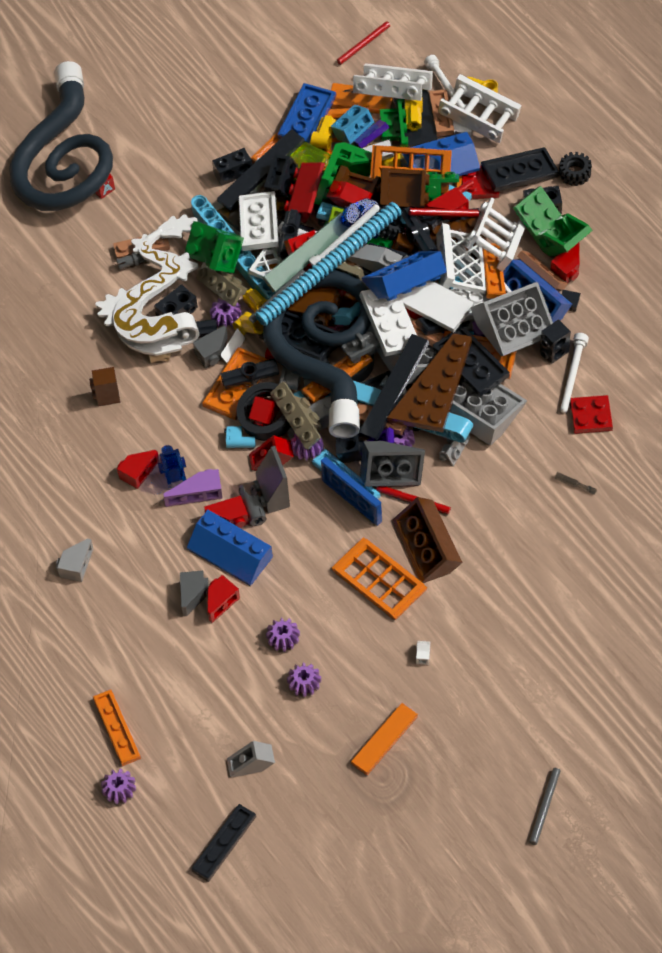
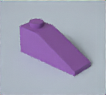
(198, 488)

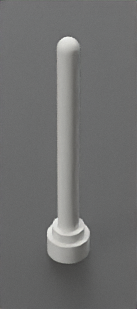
(432, 64)
(360, 222)
(580, 342)

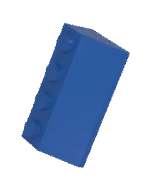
(463, 157)
(405, 274)
(519, 275)
(229, 547)

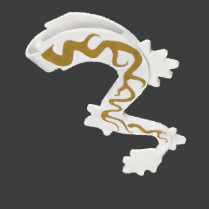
(158, 333)

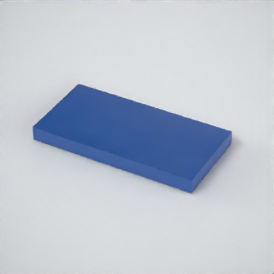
(307, 110)
(351, 491)

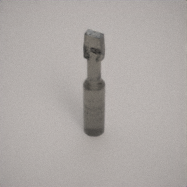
(573, 482)

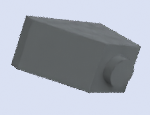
(210, 347)
(193, 590)

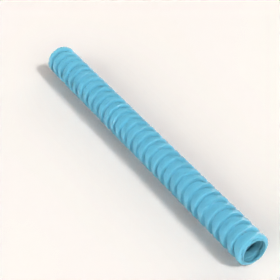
(328, 263)

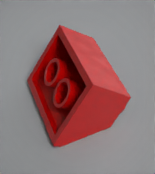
(305, 188)

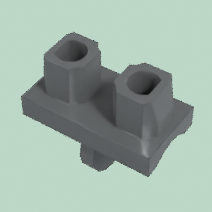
(360, 346)

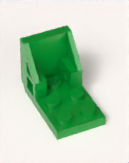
(345, 155)
(547, 226)
(214, 247)

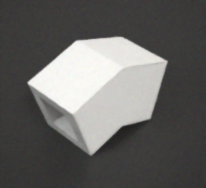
(423, 652)

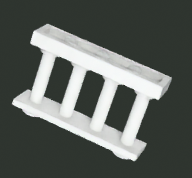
(392, 82)
(485, 96)
(512, 238)

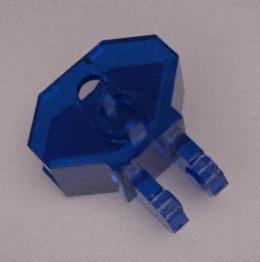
(355, 211)
(172, 465)

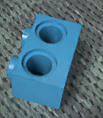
(352, 124)

